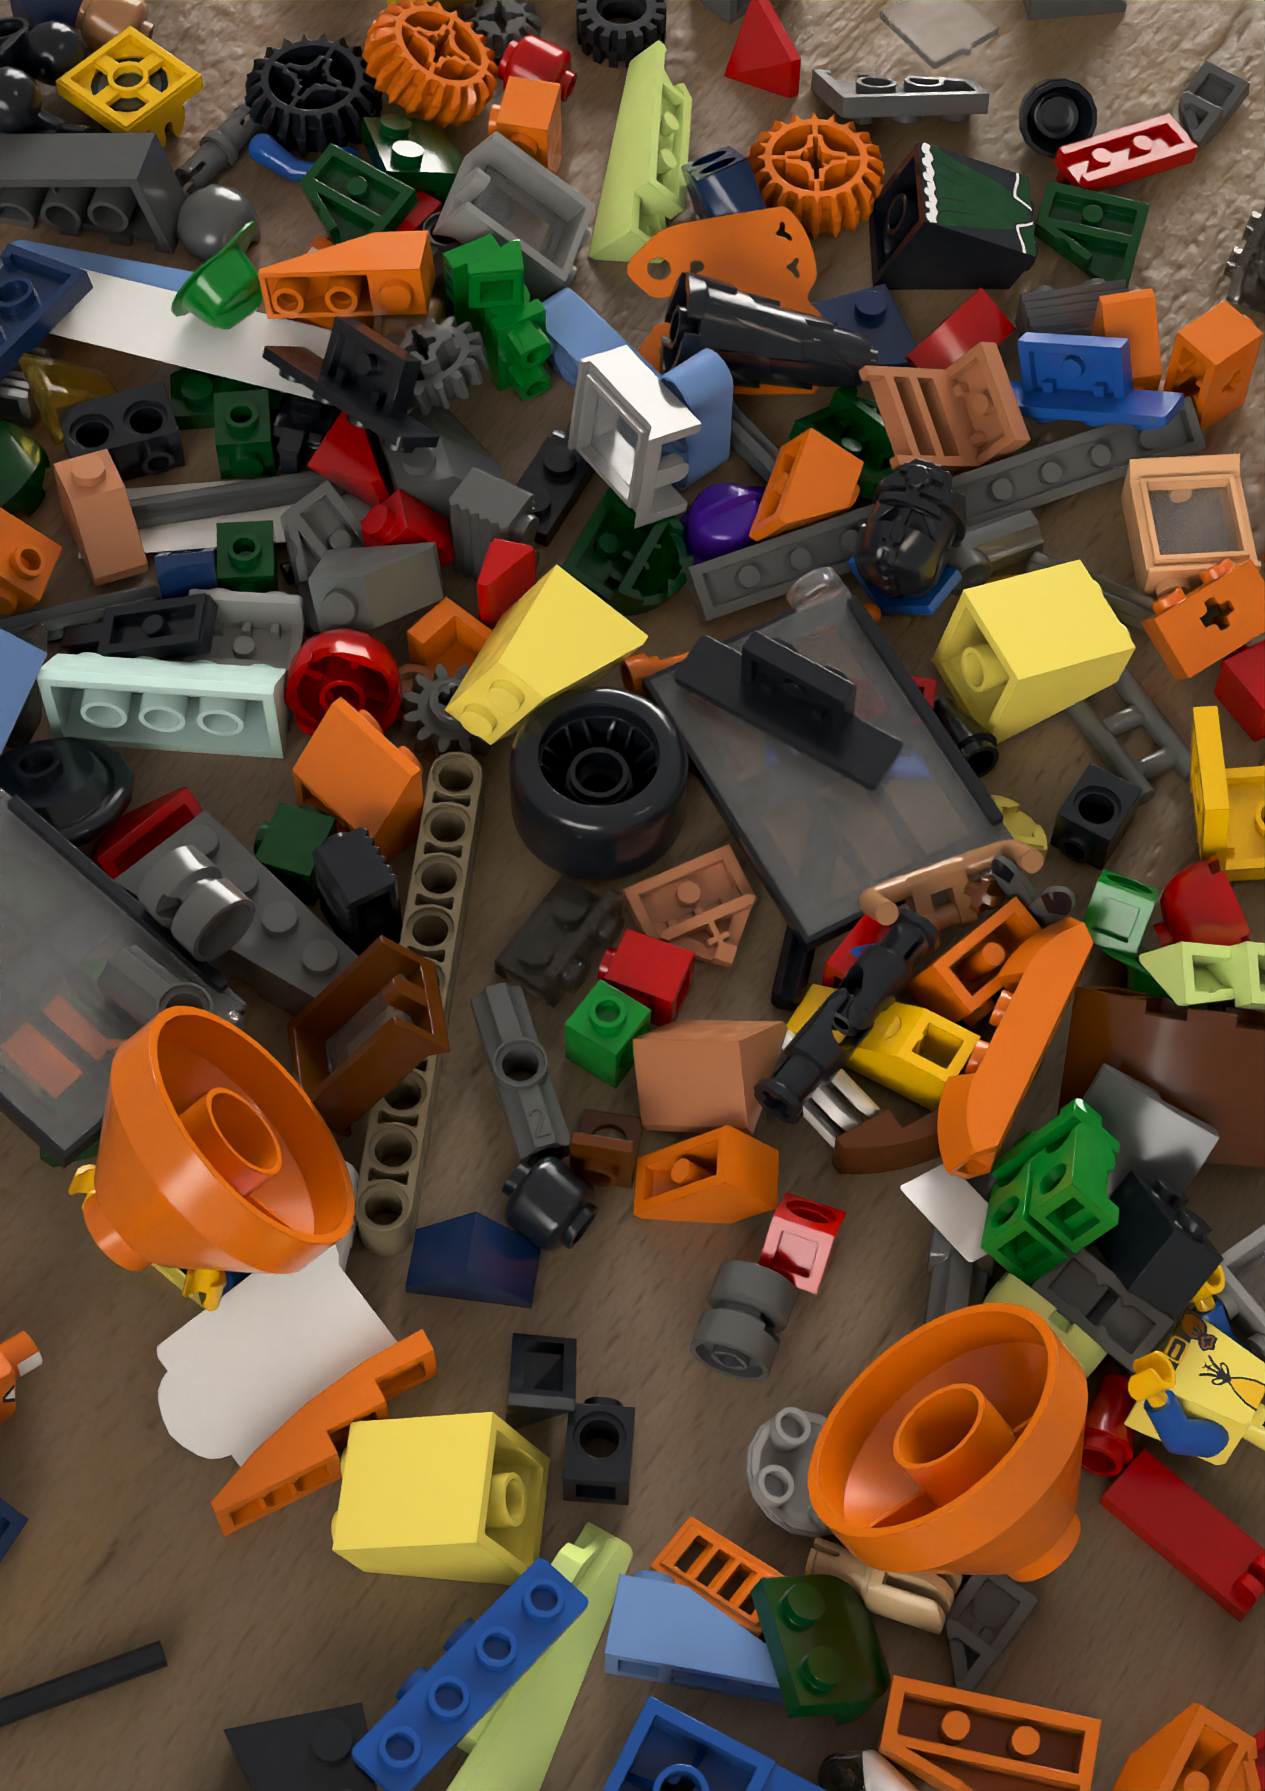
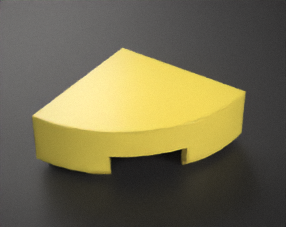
(1021, 825)

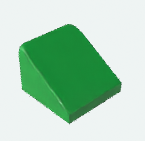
(497, 278)

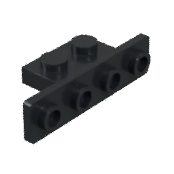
(364, 379)
(793, 702)

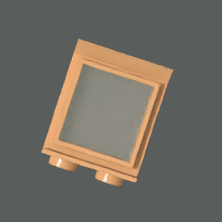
(1184, 519)

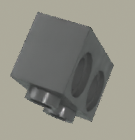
(1104, 1309)

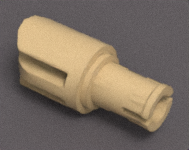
(904, 1597)

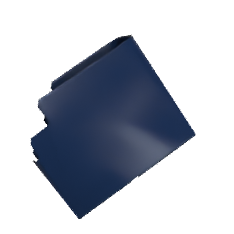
(727, 184)

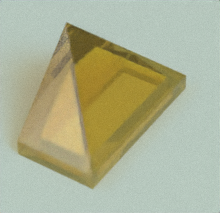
(62, 384)

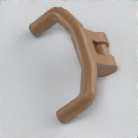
(947, 875)

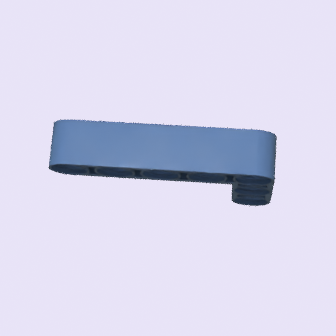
(699, 382)

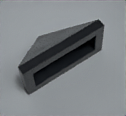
(540, 1378)

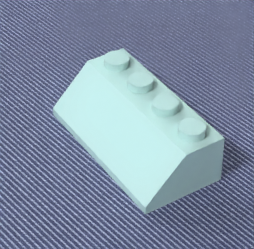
(167, 704)

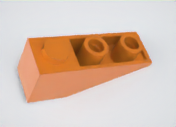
(354, 278)

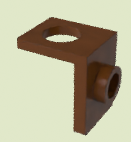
(606, 1159)

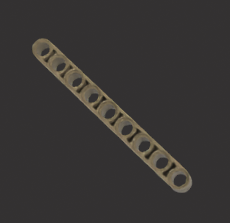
(425, 918)

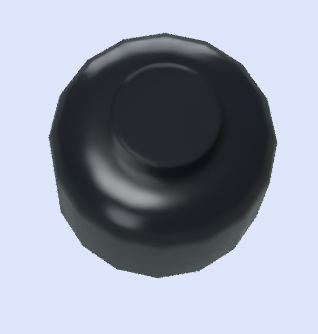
(549, 1203)

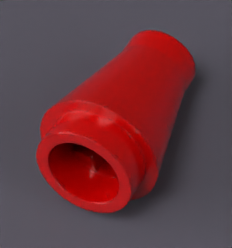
(1106, 1438)

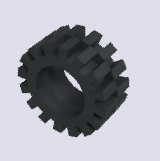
(615, 40)

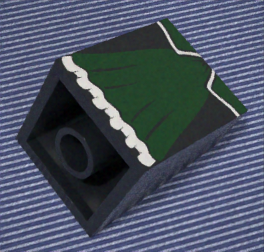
(951, 224)

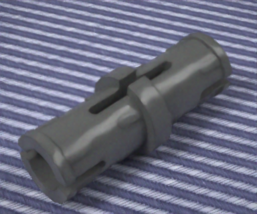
(218, 150)

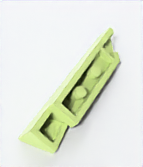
(644, 160)
(1210, 973)
(522, 1730)

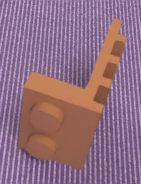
(951, 414)

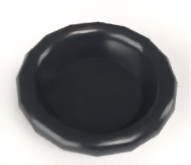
(70, 783)

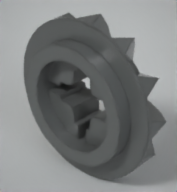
(520, 21)

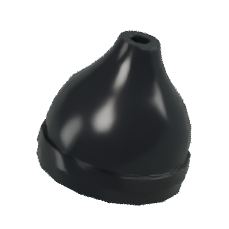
(1056, 115)

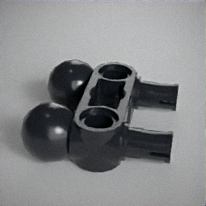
(29, 55)

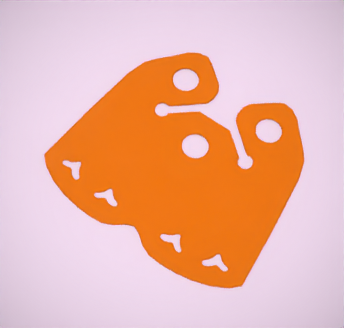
(734, 250)

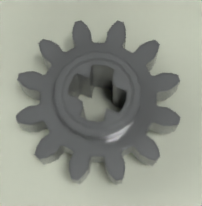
(428, 717)

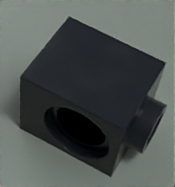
(1098, 797)
(595, 1478)

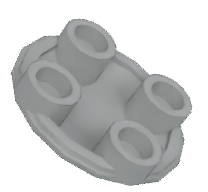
(779, 1470)

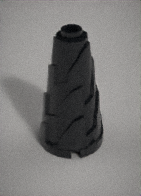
(760, 338)

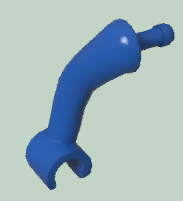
(270, 154)

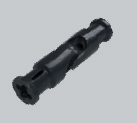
(862, 995)

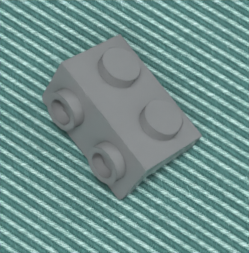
(255, 628)

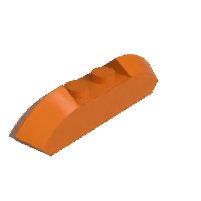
(984, 1102)

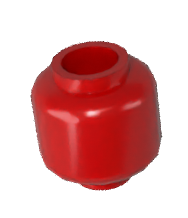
(540, 61)

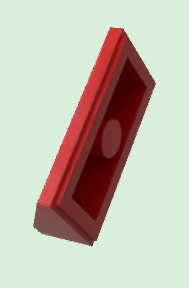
(504, 578)

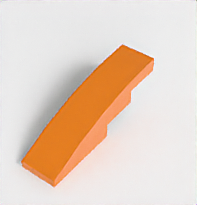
(306, 1447)

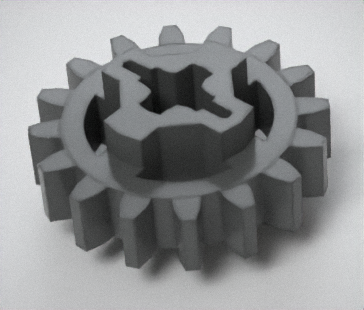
(450, 361)

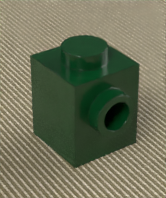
(244, 434)
(247, 556)
(288, 845)

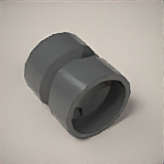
(197, 904)
(745, 1314)

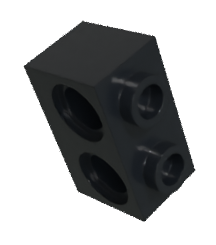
(131, 424)

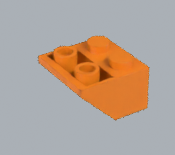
(361, 779)

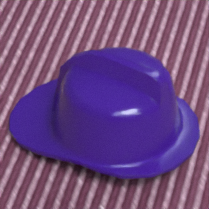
(720, 520)

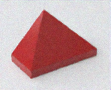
(765, 53)
(352, 462)
(144, 830)

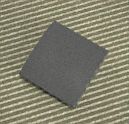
(1151, 1133)

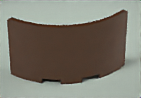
(1193, 1056)

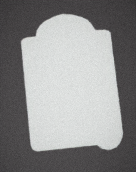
(264, 1356)

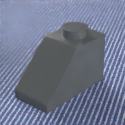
(375, 584)

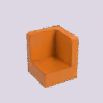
(446, 637)

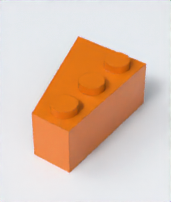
(985, 1741)

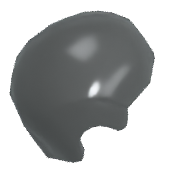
(213, 218)

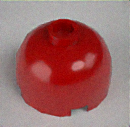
(346, 666)
(1201, 908)

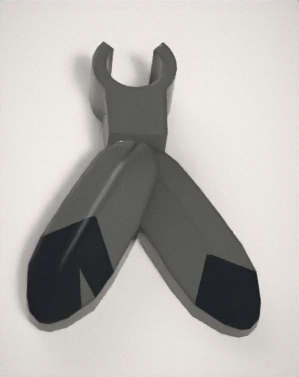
(1047, 907)

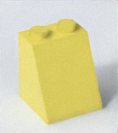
(1031, 647)
(540, 648)
(441, 1498)

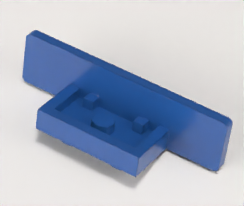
(1087, 383)
(469, 1679)

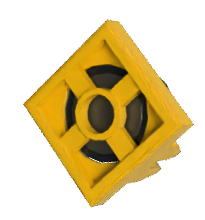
(128, 86)

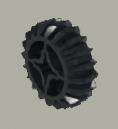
(312, 94)

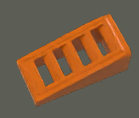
(735, 1561)

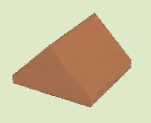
(704, 1073)

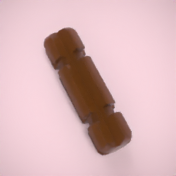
(985, 894)

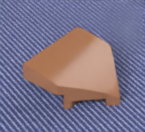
(695, 905)

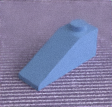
(683, 1640)

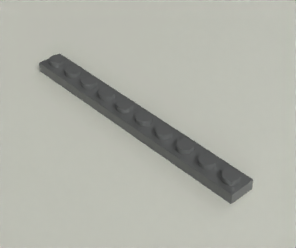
(990, 491)

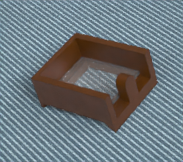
(367, 1032)

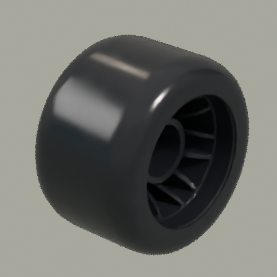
(599, 783)

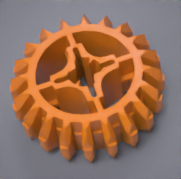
(430, 62)
(844, 166)

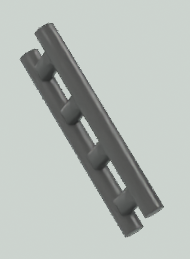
(1140, 711)

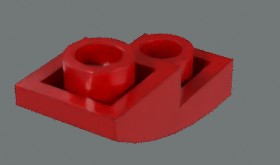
(969, 324)

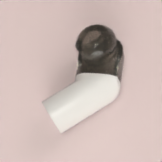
(861, 1772)

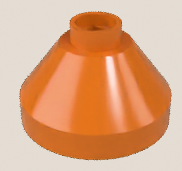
(213, 1156)
(958, 1450)

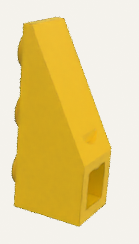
(905, 1050)

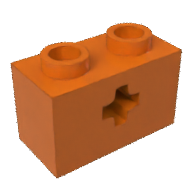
(1214, 362)
(1181, 635)

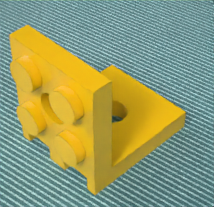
(1226, 802)

